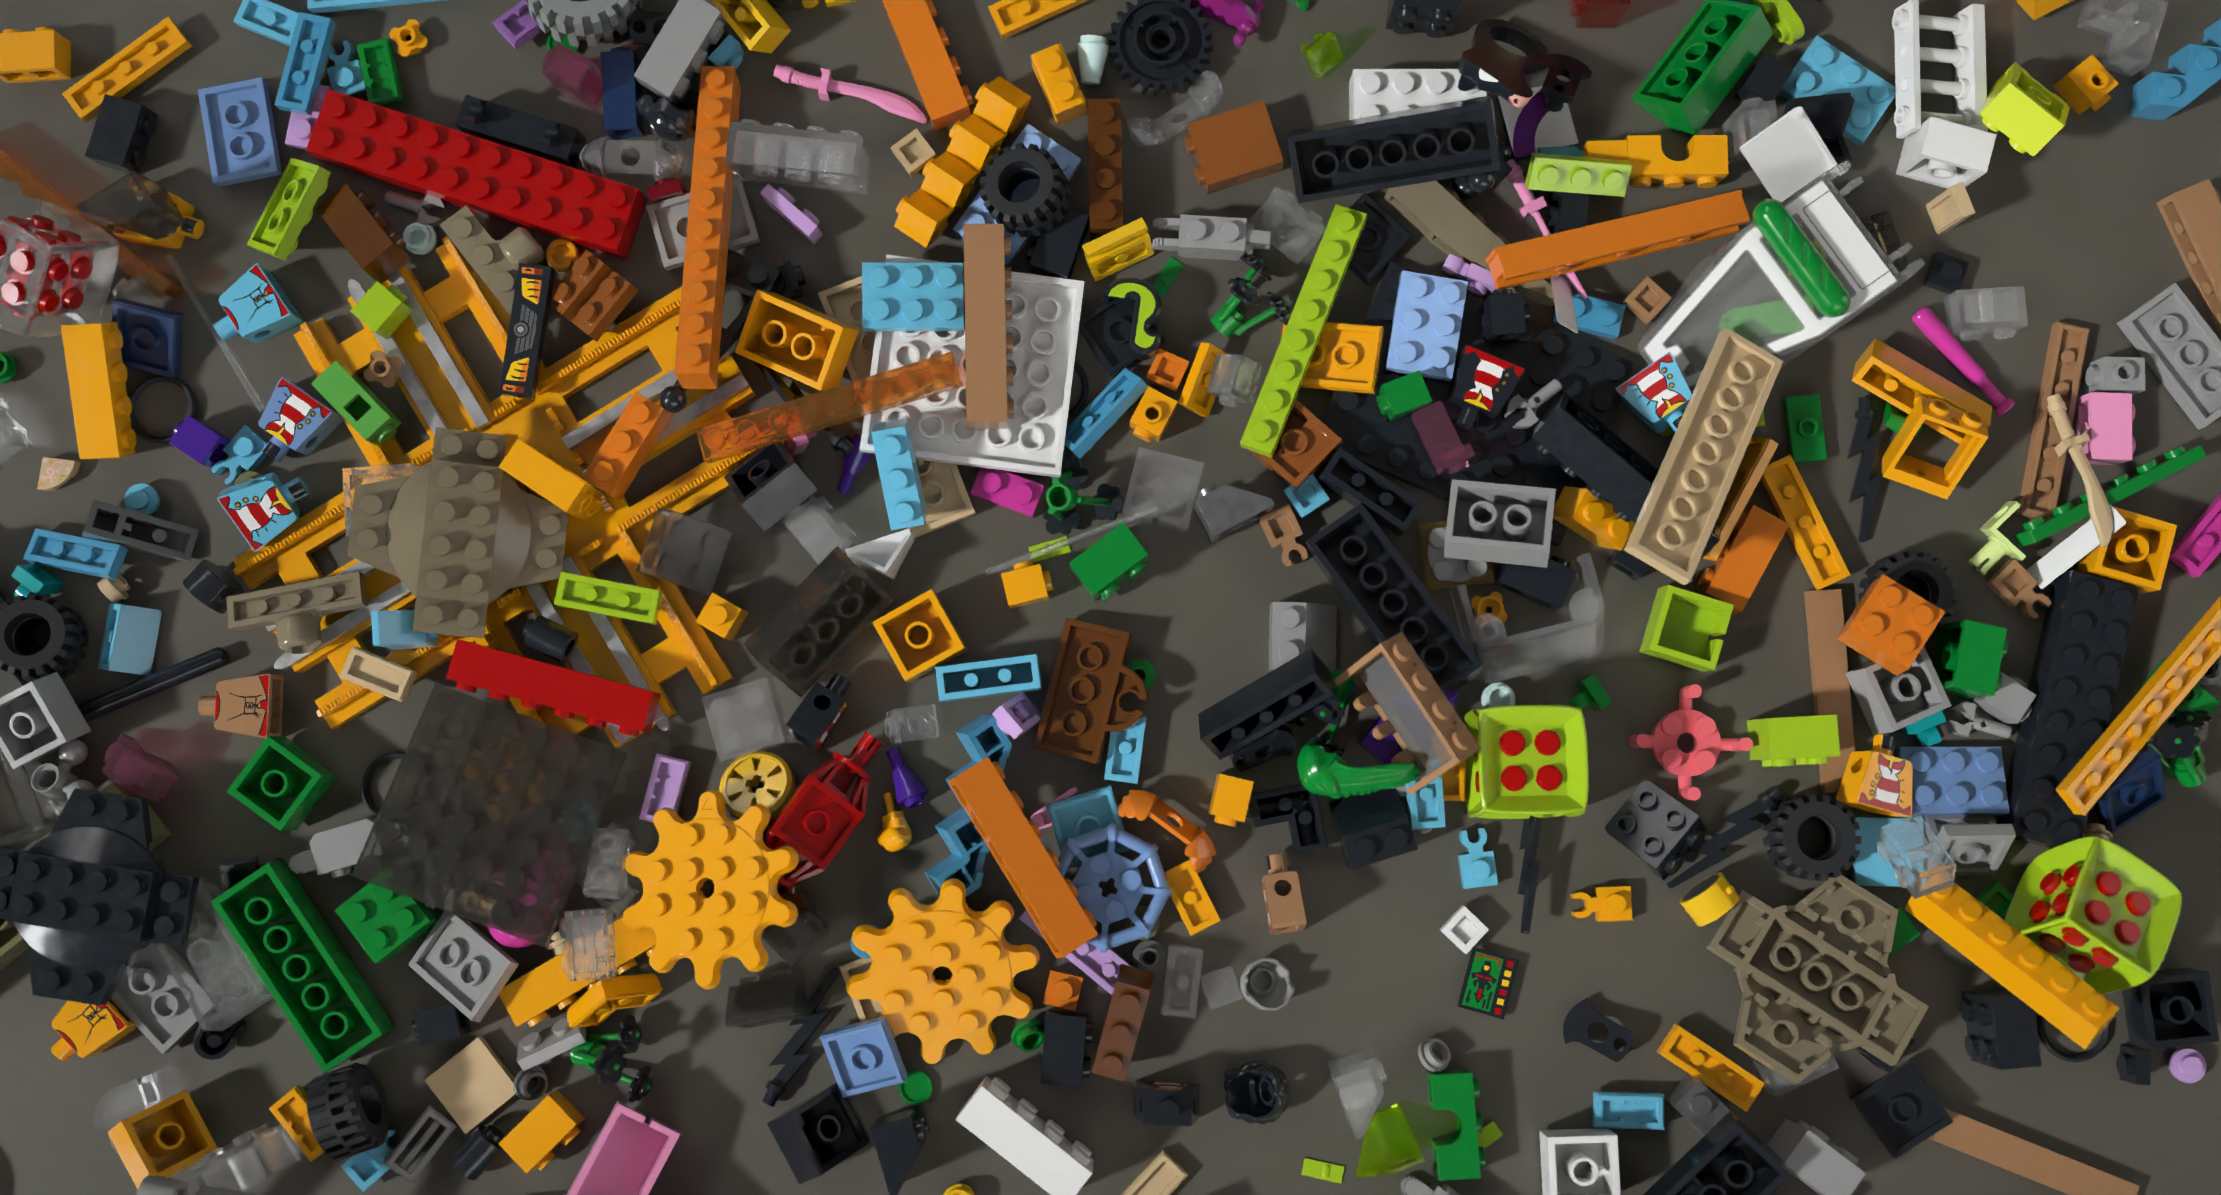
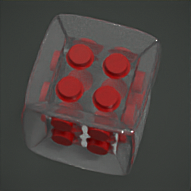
(51, 268)

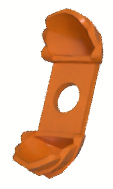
(1144, 804)

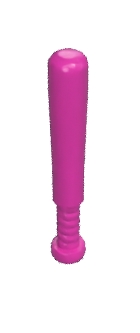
(1946, 342)

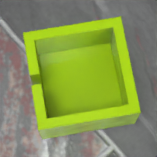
(1682, 625)
(1790, 738)

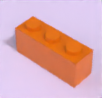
(627, 446)
(1743, 558)

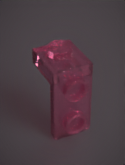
(1441, 439)

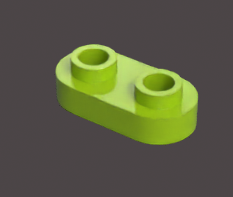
(1783, 20)

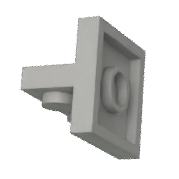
(1973, 842)

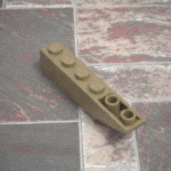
(1456, 230)

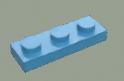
(305, 63)
(1103, 412)
(75, 554)

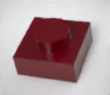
(665, 189)

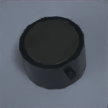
(212, 585)

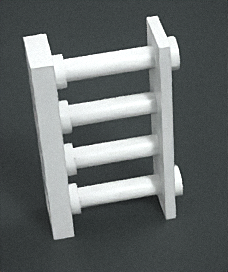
(1967, 58)

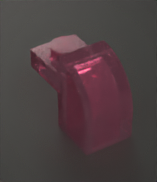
(138, 770)

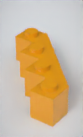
(953, 174)

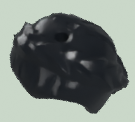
(666, 119)
(1256, 1092)

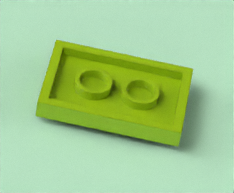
(289, 209)

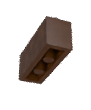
(364, 233)
(1122, 1022)

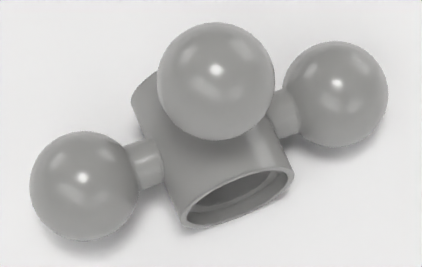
(57, 780)

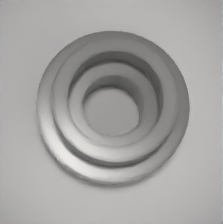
(1434, 1055)

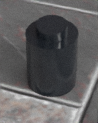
(550, 638)
(478, 1151)

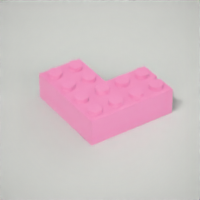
(625, 1155)

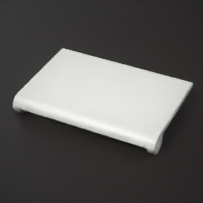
(1788, 154)

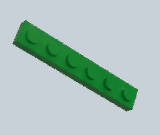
(2119, 488)

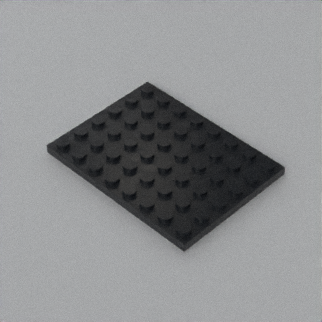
(1500, 450)

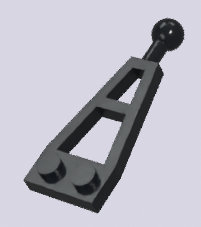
(744, 276)

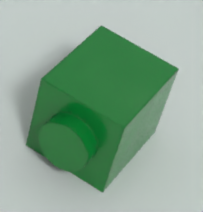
(1403, 396)

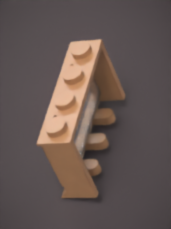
(1411, 709)

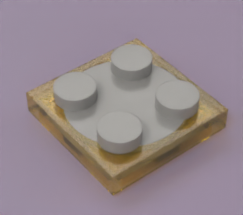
(1448, 572)

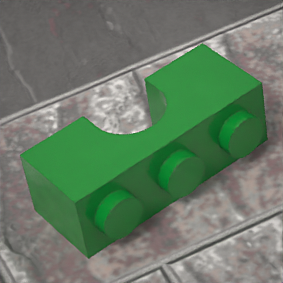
(1458, 1154)

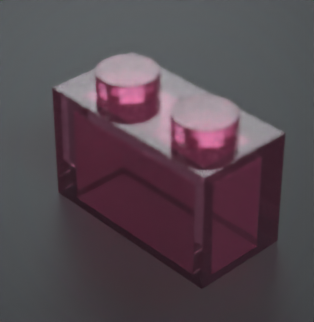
(573, 75)

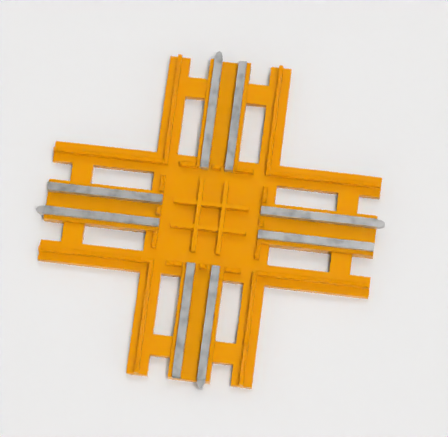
(449, 396)

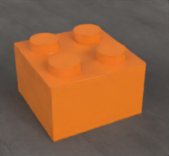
(1890, 625)

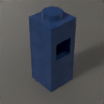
(621, 93)

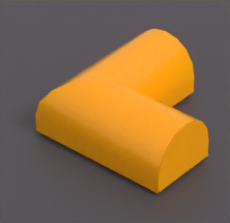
(611, 995)

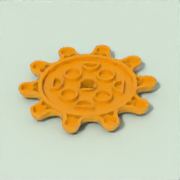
(743, 896)
(950, 937)

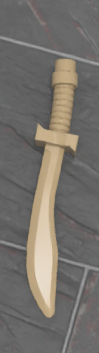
(2097, 502)

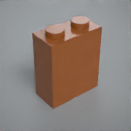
(1234, 147)

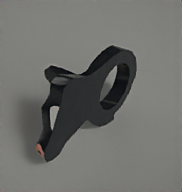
(1498, 69)

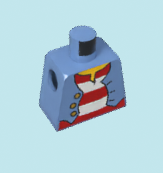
(296, 420)

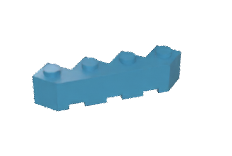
(2188, 76)
(981, 740)

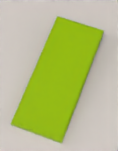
(1066, 549)
(1489, 1135)
(1322, 1170)

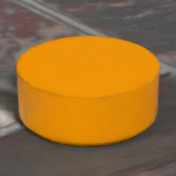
(560, 254)

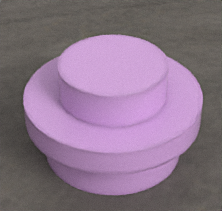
(2187, 1065)

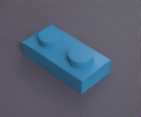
(1596, 316)

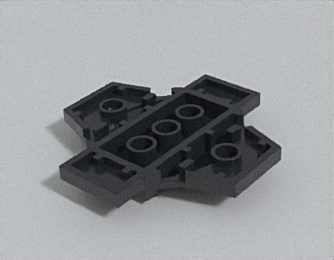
(93, 897)

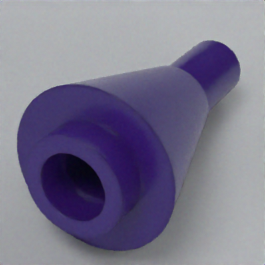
(853, 465)
(907, 786)

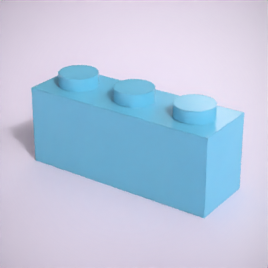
(899, 473)
(988, 678)

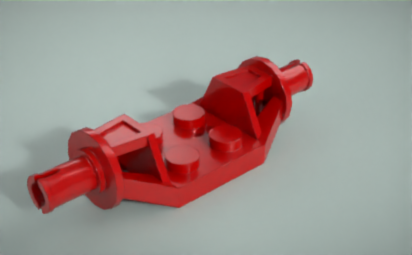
(820, 814)

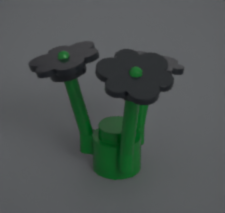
(2184, 745)

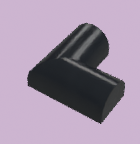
(1298, 808)

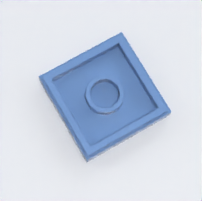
(864, 1056)

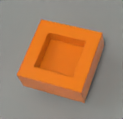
(1167, 371)
(1063, 989)

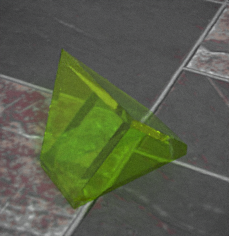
(1388, 1145)

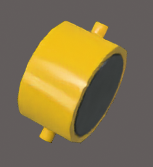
(1709, 899)

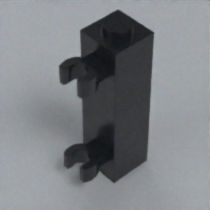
(521, 131)

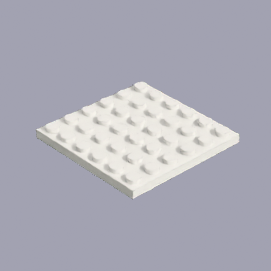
(1043, 360)

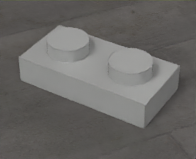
(548, 1043)

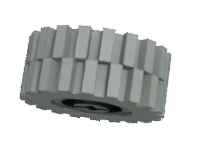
(583, 18)

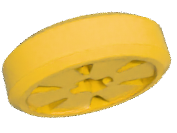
(747, 773)

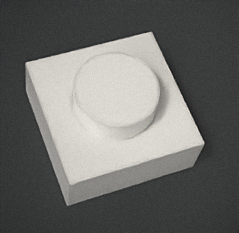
(1464, 929)

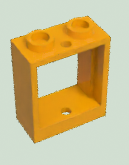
(1925, 475)
(551, 480)

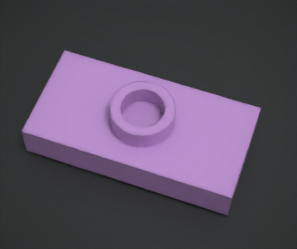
(665, 785)

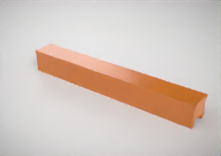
(1617, 240)

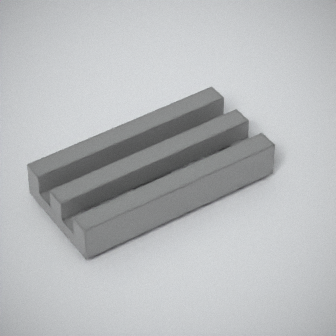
(439, 1118)

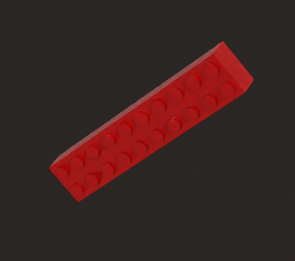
(477, 174)

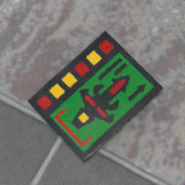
(1488, 983)

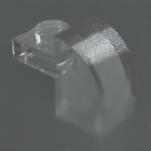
(124, 1102)

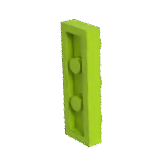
(1578, 174)
(608, 598)

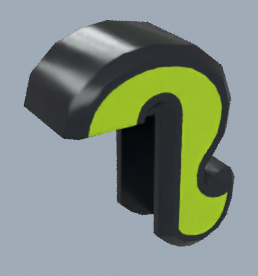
(1146, 314)

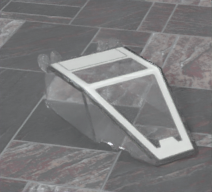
(1757, 296)

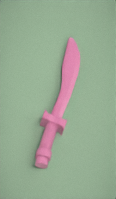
(887, 100)
(1532, 207)

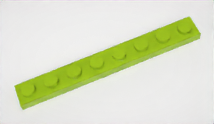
(1303, 331)

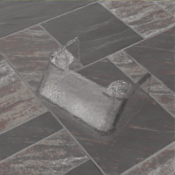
(1539, 648)

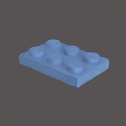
(240, 132)
(1957, 781)

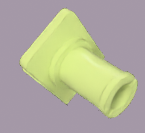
(1998, 543)

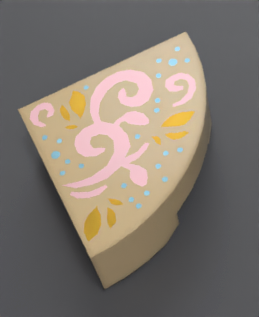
(56, 473)

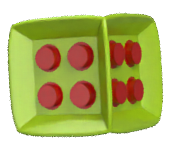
(1527, 762)
(2097, 912)

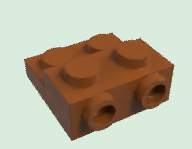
(591, 295)
(1301, 448)

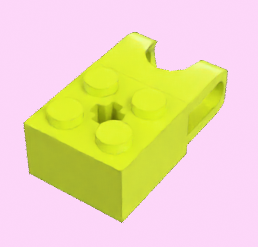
(2024, 110)

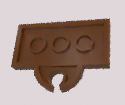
(1088, 692)

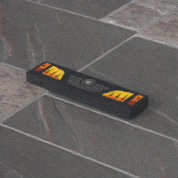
(526, 331)

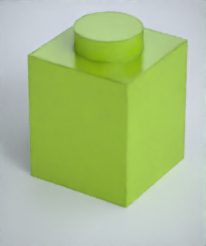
(382, 309)

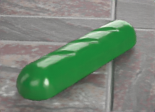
(1801, 258)

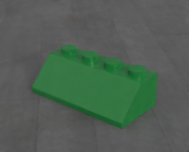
(1703, 64)

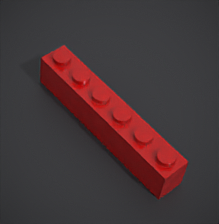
(553, 686)

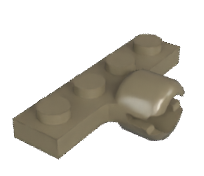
(493, 259)
(297, 609)

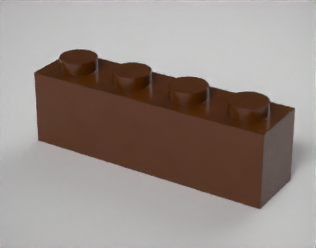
(1105, 166)

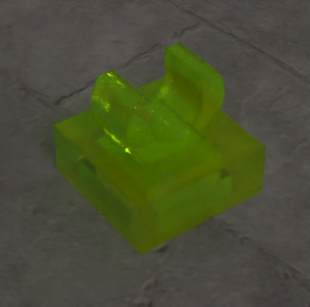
(1322, 53)

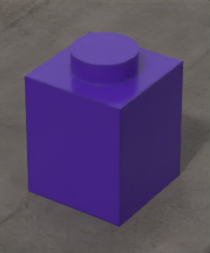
(200, 441)

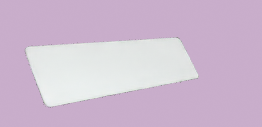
(1564, 302)
(2070, 551)

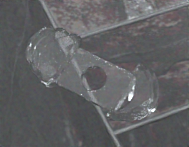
(1203, 100)
(657, 157)

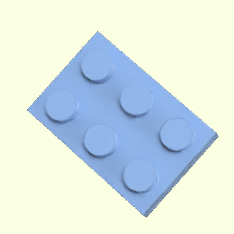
(1426, 325)

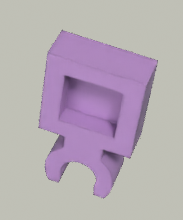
(1479, 279)

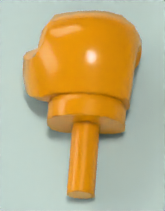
(896, 830)

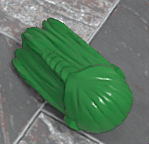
(1333, 777)

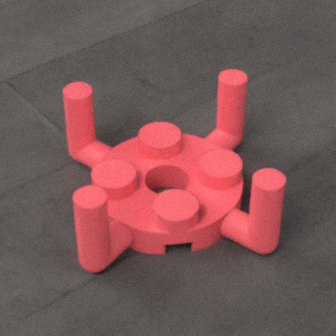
(1705, 738)

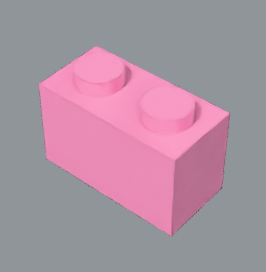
(2108, 425)

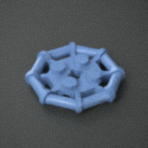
(1127, 881)

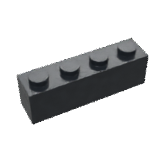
(1265, 704)

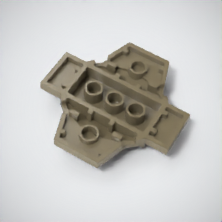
(458, 533)
(1816, 978)

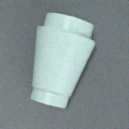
(1092, 57)

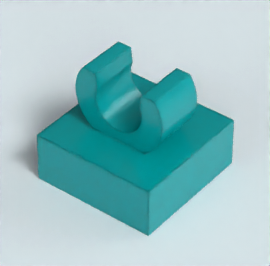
(35, 580)
(1925, 729)

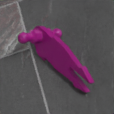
(1235, 14)

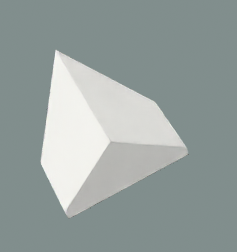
(883, 554)

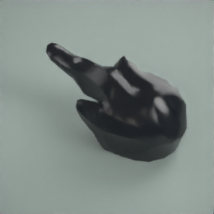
(217, 1044)

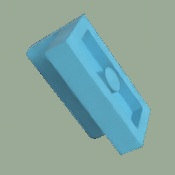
(129, 639)

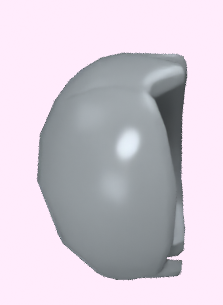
(1266, 984)

